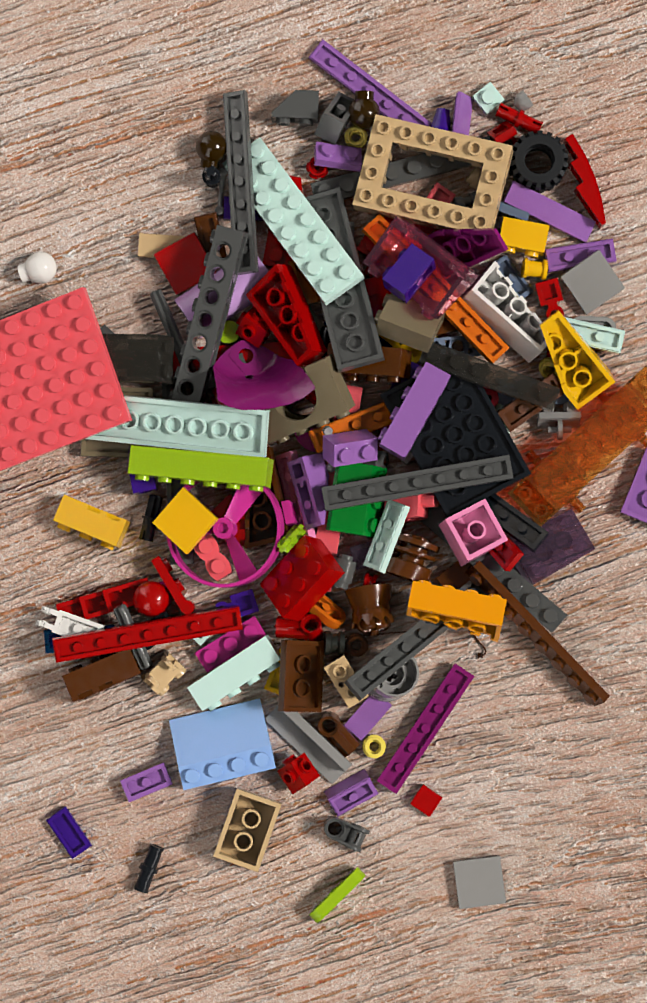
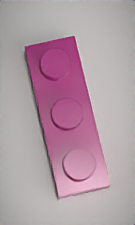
(230, 644)

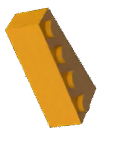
(457, 608)

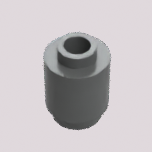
(348, 567)

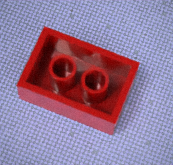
(301, 578)

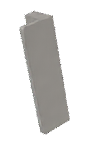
(307, 739)

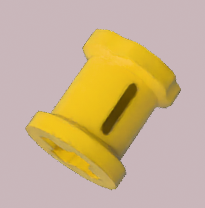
(534, 268)

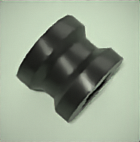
(334, 643)

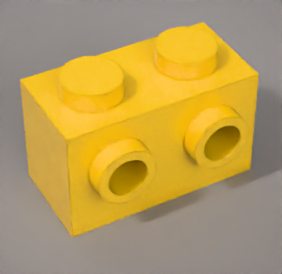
(524, 237)

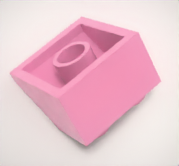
(473, 532)

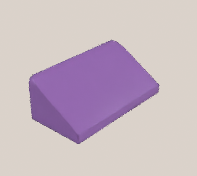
(462, 113)
(351, 792)

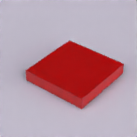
(183, 262)

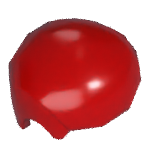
(151, 598)

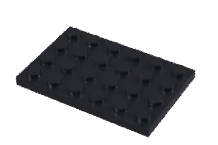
(460, 431)

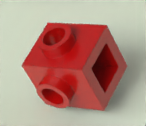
(253, 328)
(297, 772)

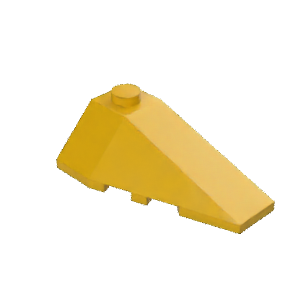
(576, 364)

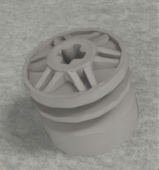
(401, 684)

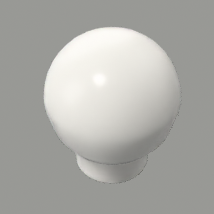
(38, 268)

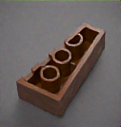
(261, 516)

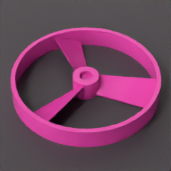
(226, 529)

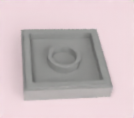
(592, 282)
(479, 882)

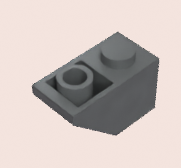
(298, 108)

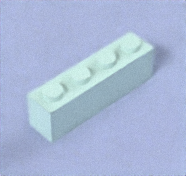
(234, 673)

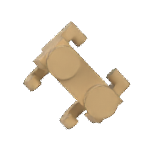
(163, 673)

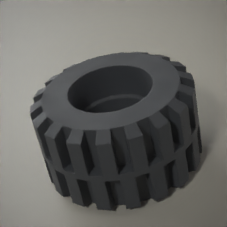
(546, 144)

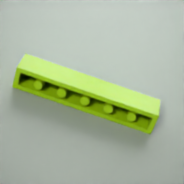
(200, 467)

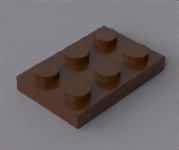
(301, 676)

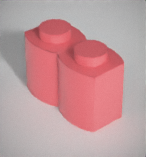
(215, 562)

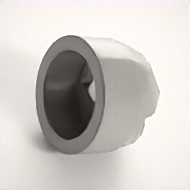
(522, 101)

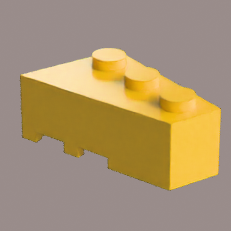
(91, 522)

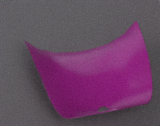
(274, 380)

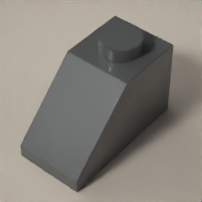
(334, 119)

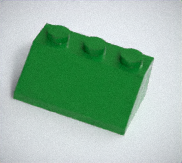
(360, 519)

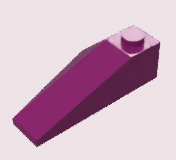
(470, 245)

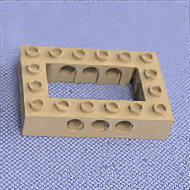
(427, 212)

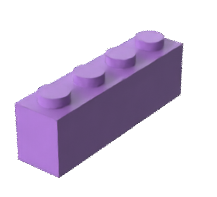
(414, 411)

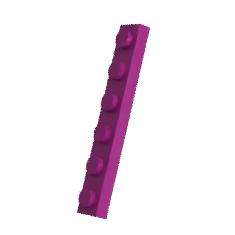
(425, 728)

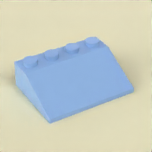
(222, 744)

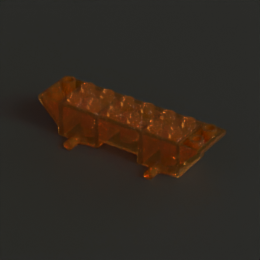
(585, 453)

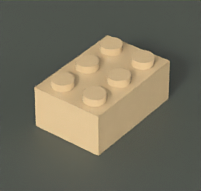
(247, 829)

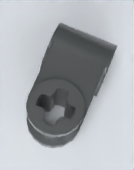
(347, 833)

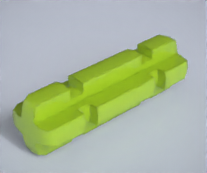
(291, 538)

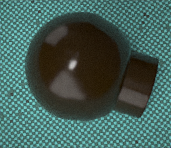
(363, 109)
(211, 148)

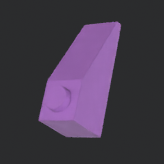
(308, 478)

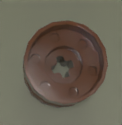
(411, 558)

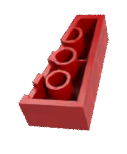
(287, 314)

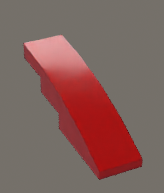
(588, 190)
(101, 602)

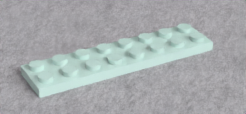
(300, 227)
(192, 427)

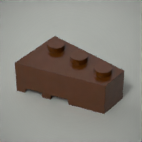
(100, 674)

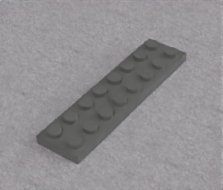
(350, 315)

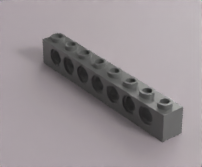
(236, 241)

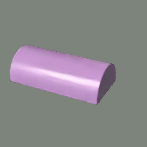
(239, 299)

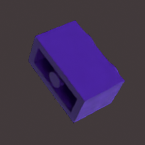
(408, 272)

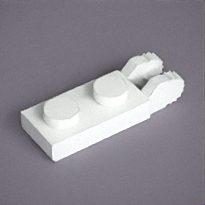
(67, 623)

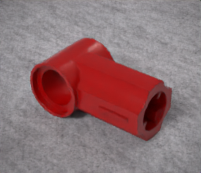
(298, 629)

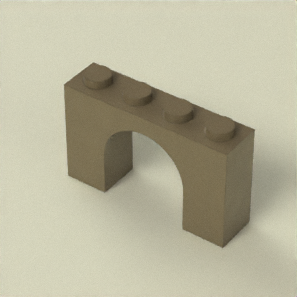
(331, 400)

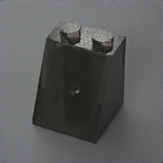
(141, 358)

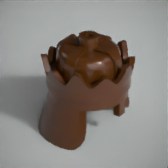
(371, 608)

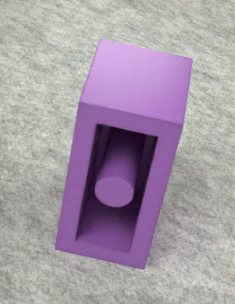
(350, 447)

